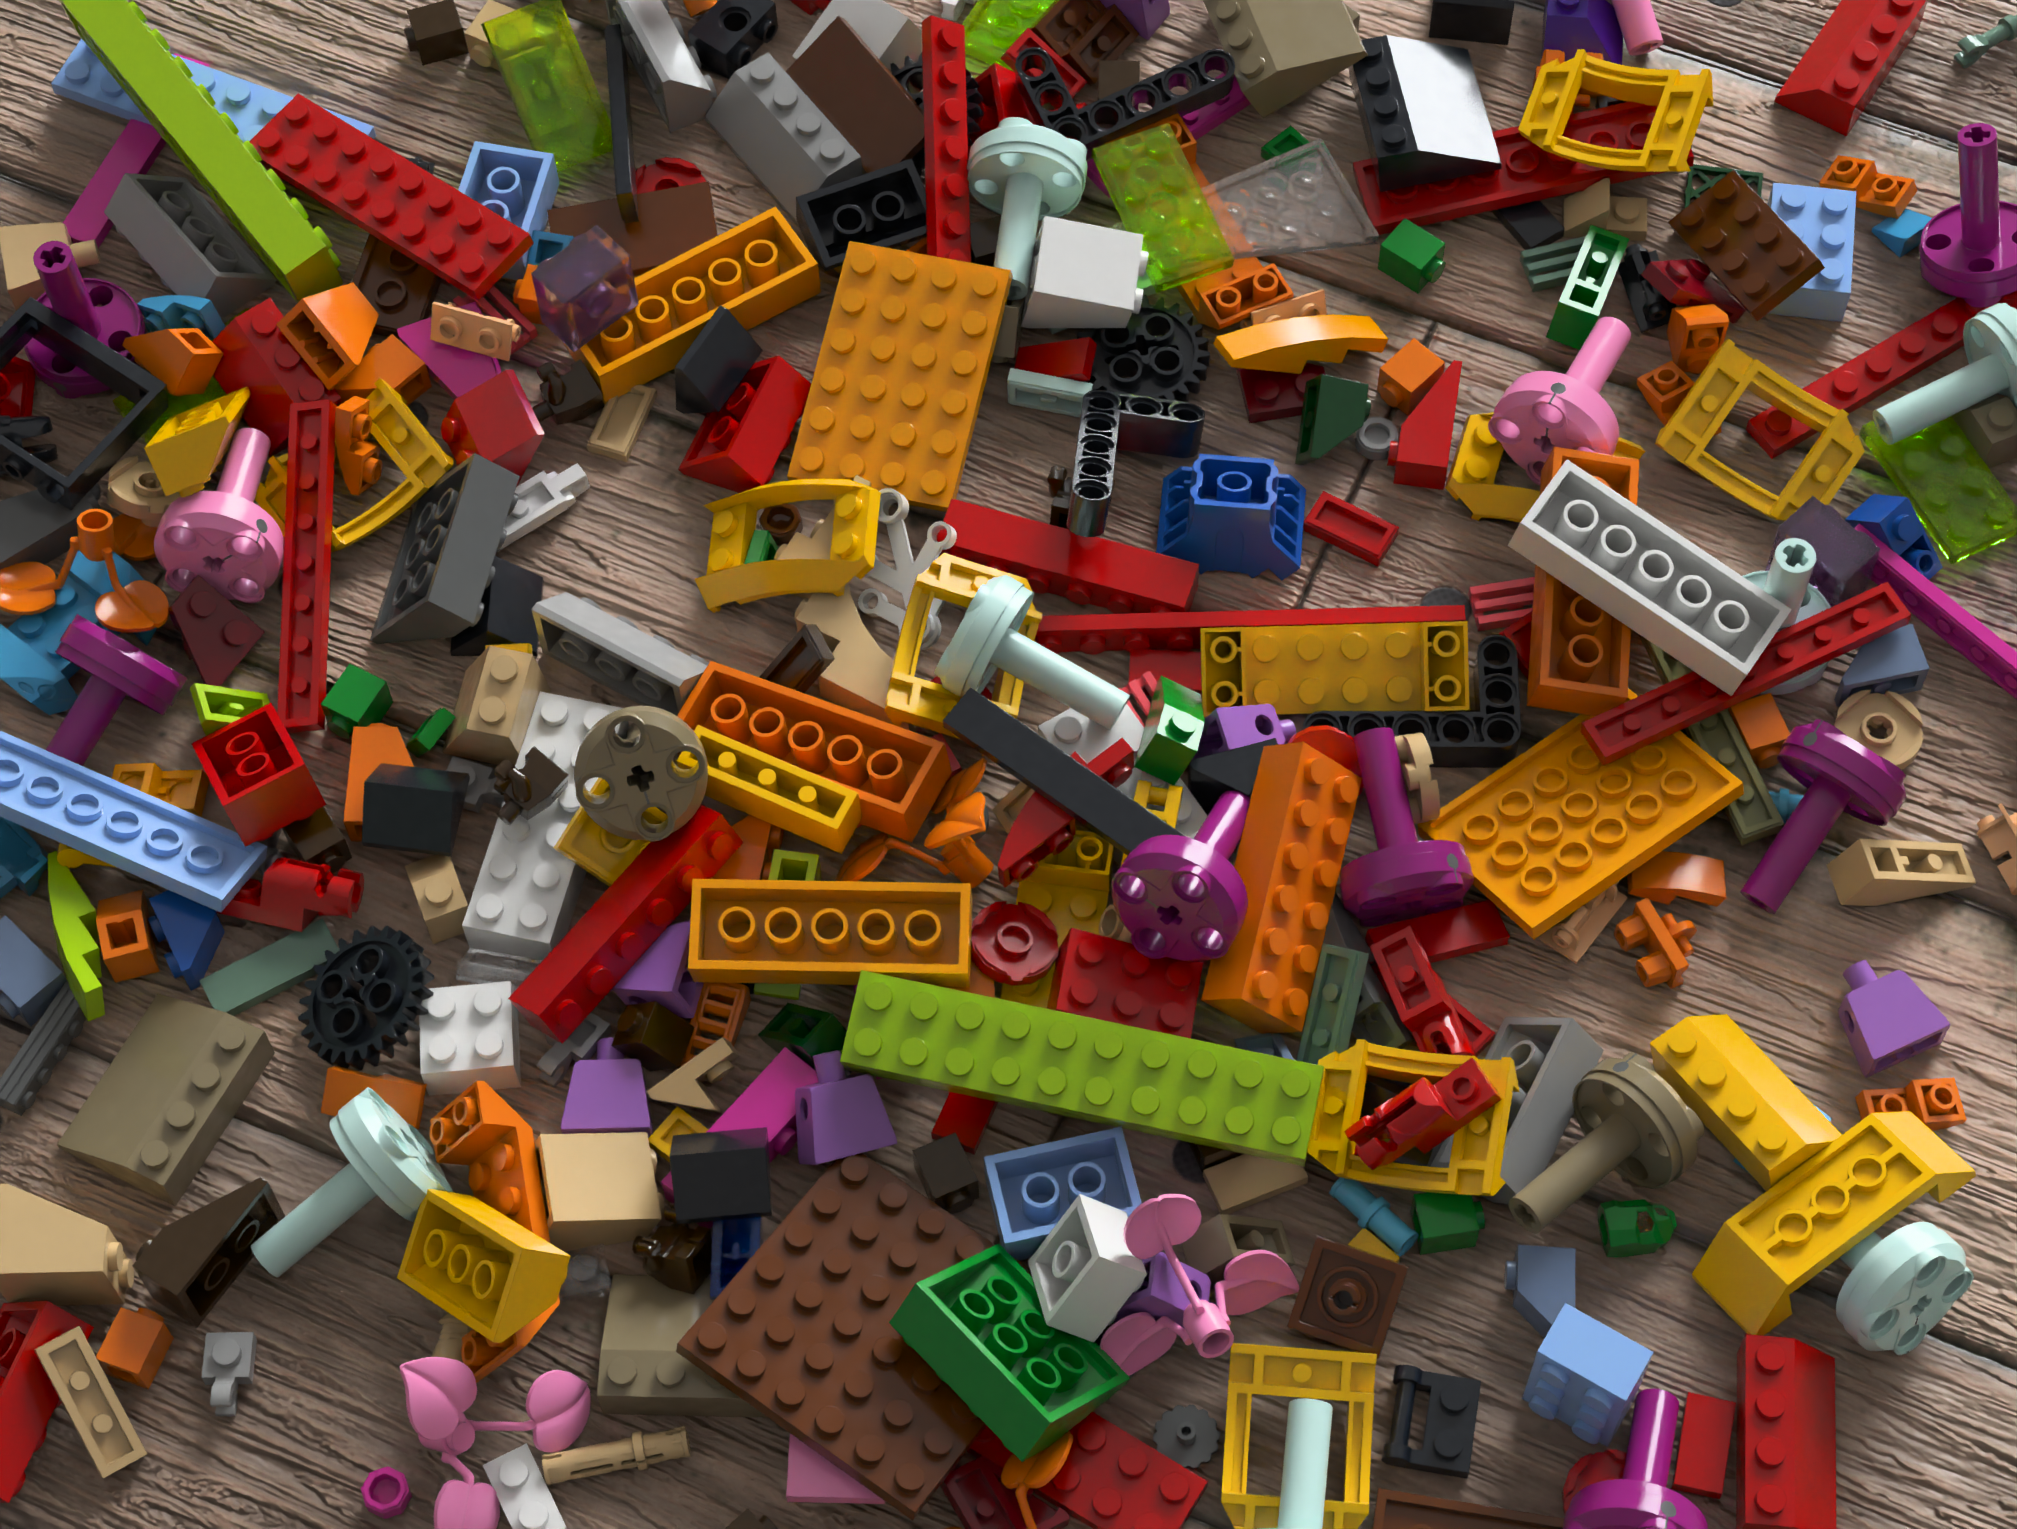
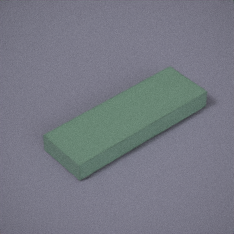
(269, 970)
(1332, 1003)

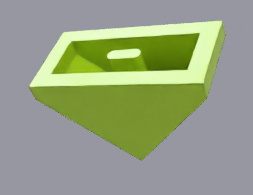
(223, 705)

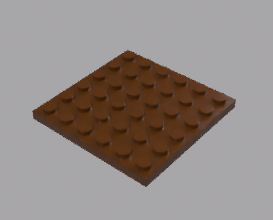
(813, 1340)

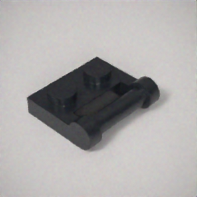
(1447, 1426)

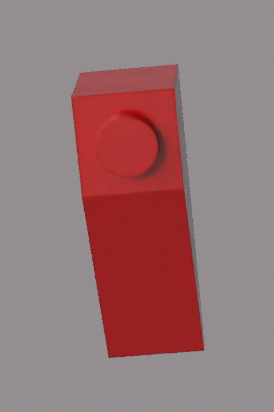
(1426, 435)

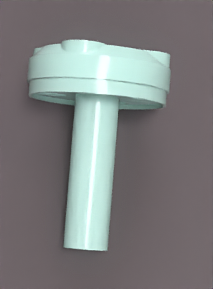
(1024, 176)
(1992, 369)
(1790, 585)
(991, 641)
(385, 1161)
(1901, 1286)
(1305, 1465)

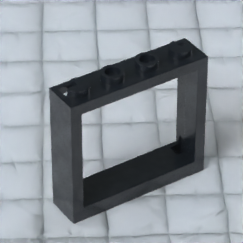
(102, 363)

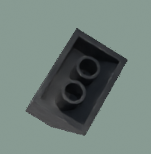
(871, 209)

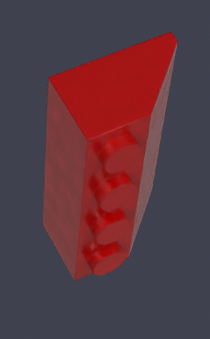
(1850, 60)
(25, 1389)
(1785, 1435)

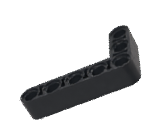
(1119, 106)
(1130, 424)
(1472, 727)

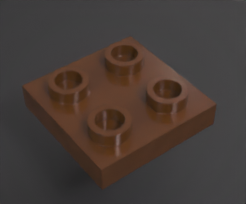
(1348, 1296)

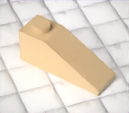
(1896, 870)

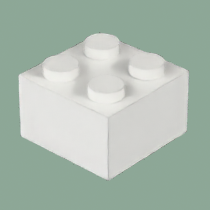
(469, 1038)
(1085, 1269)

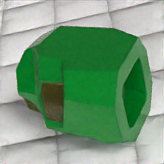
(1634, 1227)

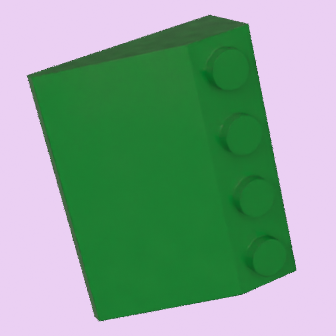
(993, 1348)

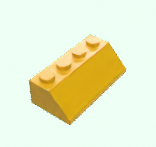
(195, 442)
(1741, 1096)
(481, 1264)

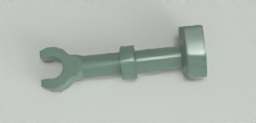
(1977, 45)

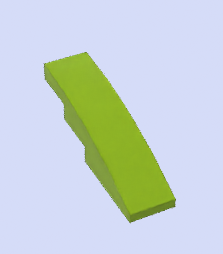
(75, 938)

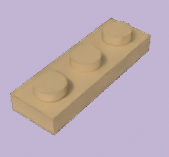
(90, 1402)

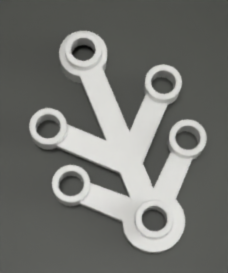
(907, 569)

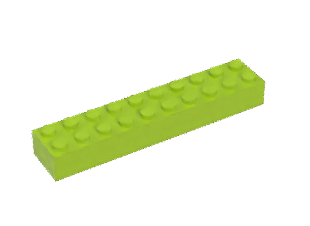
(208, 144)
(1082, 1067)

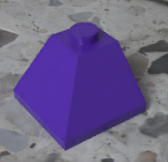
(1582, 25)

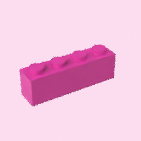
(768, 1104)

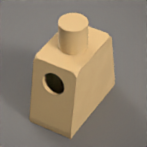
(18, 248)

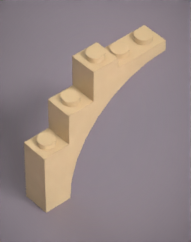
(861, 669)

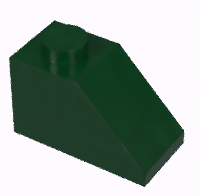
(1330, 414)
(804, 1032)

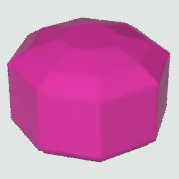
(386, 1492)

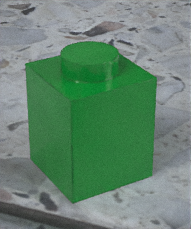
(1412, 256)
(356, 701)
(1446, 1221)

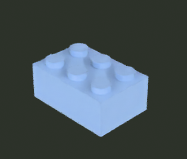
(513, 185)
(1826, 225)
(1040, 1182)
(1586, 1376)

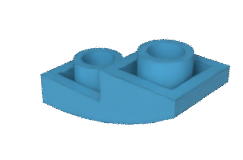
(181, 312)

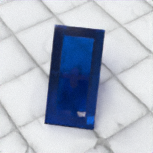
(732, 1247)

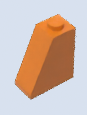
(331, 331)
(369, 748)

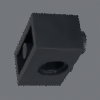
(733, 33)

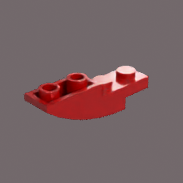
(1046, 828)

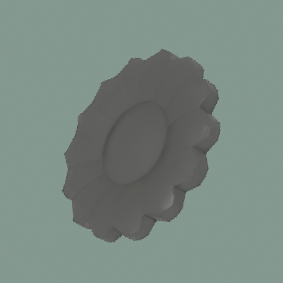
(1187, 1436)

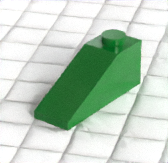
(1587, 287)
(1171, 731)

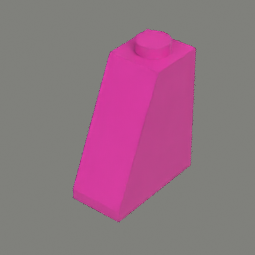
(449, 366)

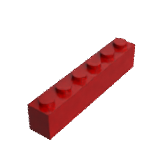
(1071, 565)
(623, 924)

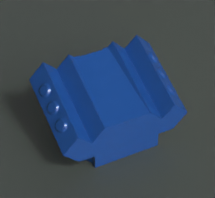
(1233, 516)

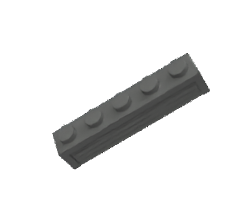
(41, 1052)

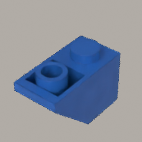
(1898, 527)
(191, 933)

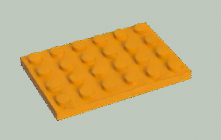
(901, 373)
(1567, 828)

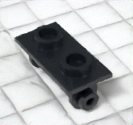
(1648, 304)

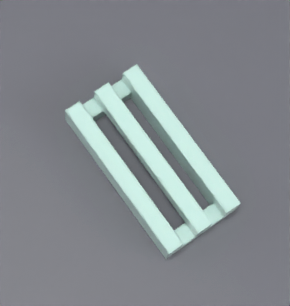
(1046, 392)

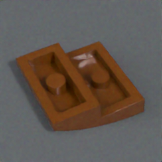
(1085, 34)

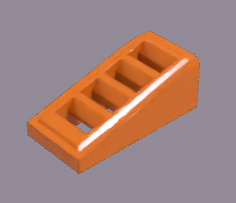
(730, 993)

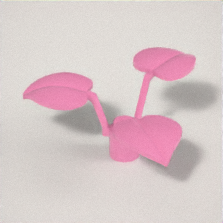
(1247, 1285)
(435, 1402)

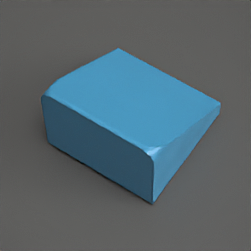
(1902, 233)
(546, 246)

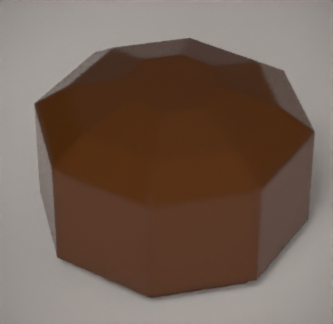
(781, 522)

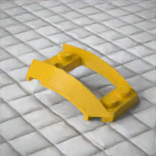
(1671, 134)
(1712, 399)
(404, 442)
(1476, 468)
(734, 524)
(926, 702)
(1475, 1147)
(1301, 1375)

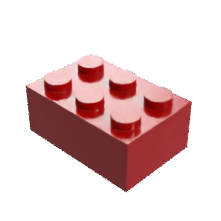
(258, 775)
(1121, 986)

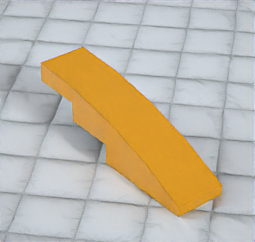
(1292, 341)

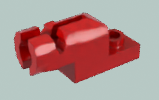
(296, 893)
(1419, 993)
(1423, 1115)

